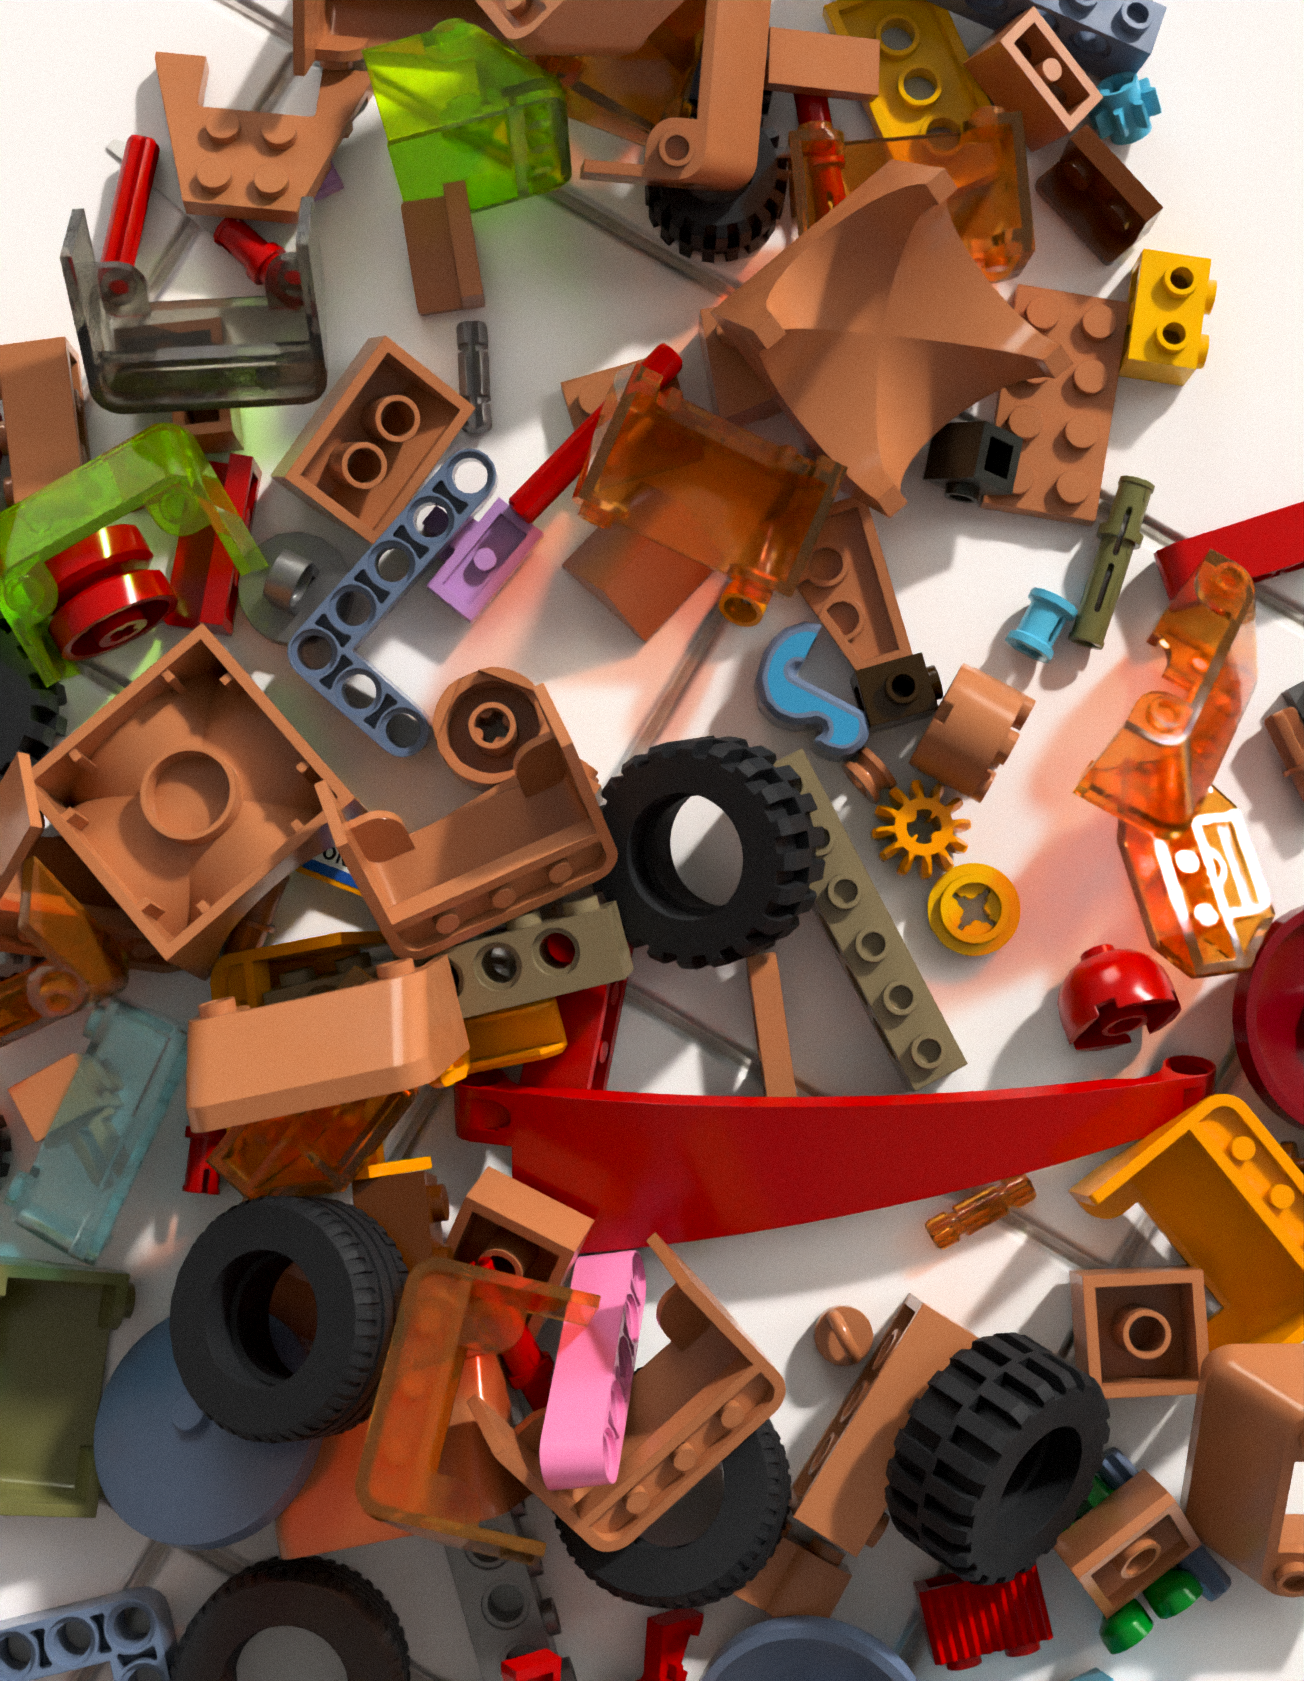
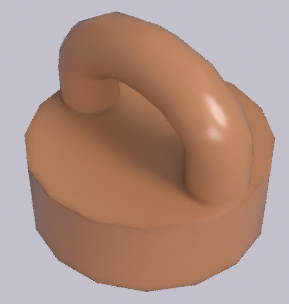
(843, 1335)

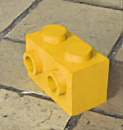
(1166, 317)

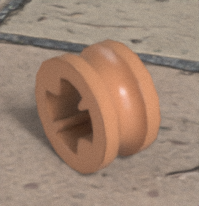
(869, 775)

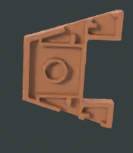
(253, 160)

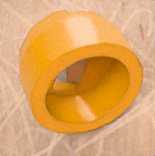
(738, 612)

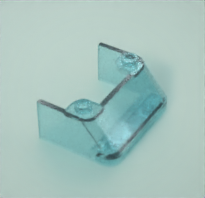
(102, 1129)

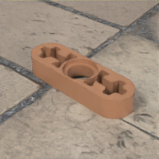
(770, 1025)

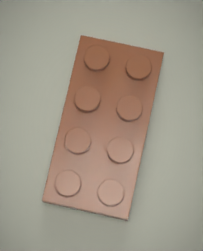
(1067, 417)

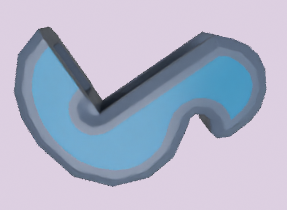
(800, 706)

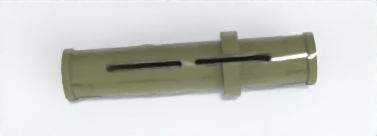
(1130, 499)

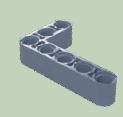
(383, 597)
(109, 1637)

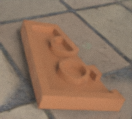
(852, 588)

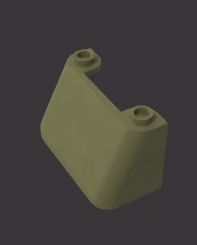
(51, 1381)

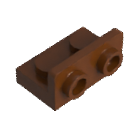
(1098, 197)

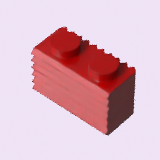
(976, 1620)

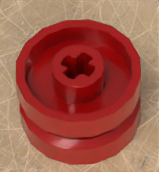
(106, 593)

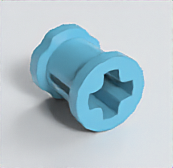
(1041, 624)

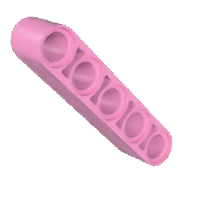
(594, 1376)

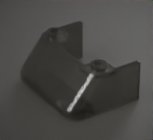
(199, 350)

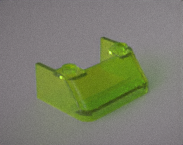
(470, 112)
(152, 469)

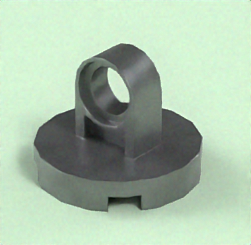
(297, 581)

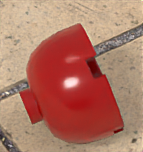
(1114, 995)

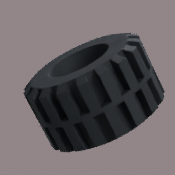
(727, 225)

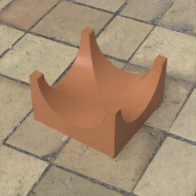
(881, 330)
(189, 799)

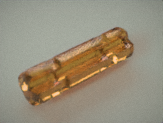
(979, 1210)

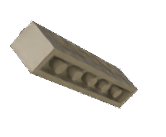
(592, 927)
(874, 950)

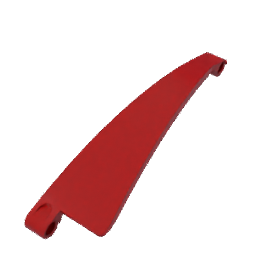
(778, 1162)

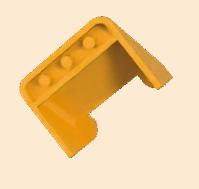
(1226, 1207)

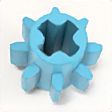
(1125, 108)

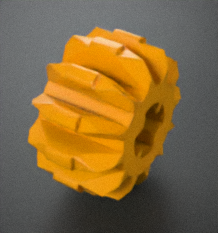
(935, 844)

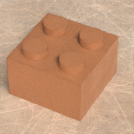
(519, 1231)
(1140, 1328)

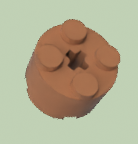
(480, 701)
(972, 732)

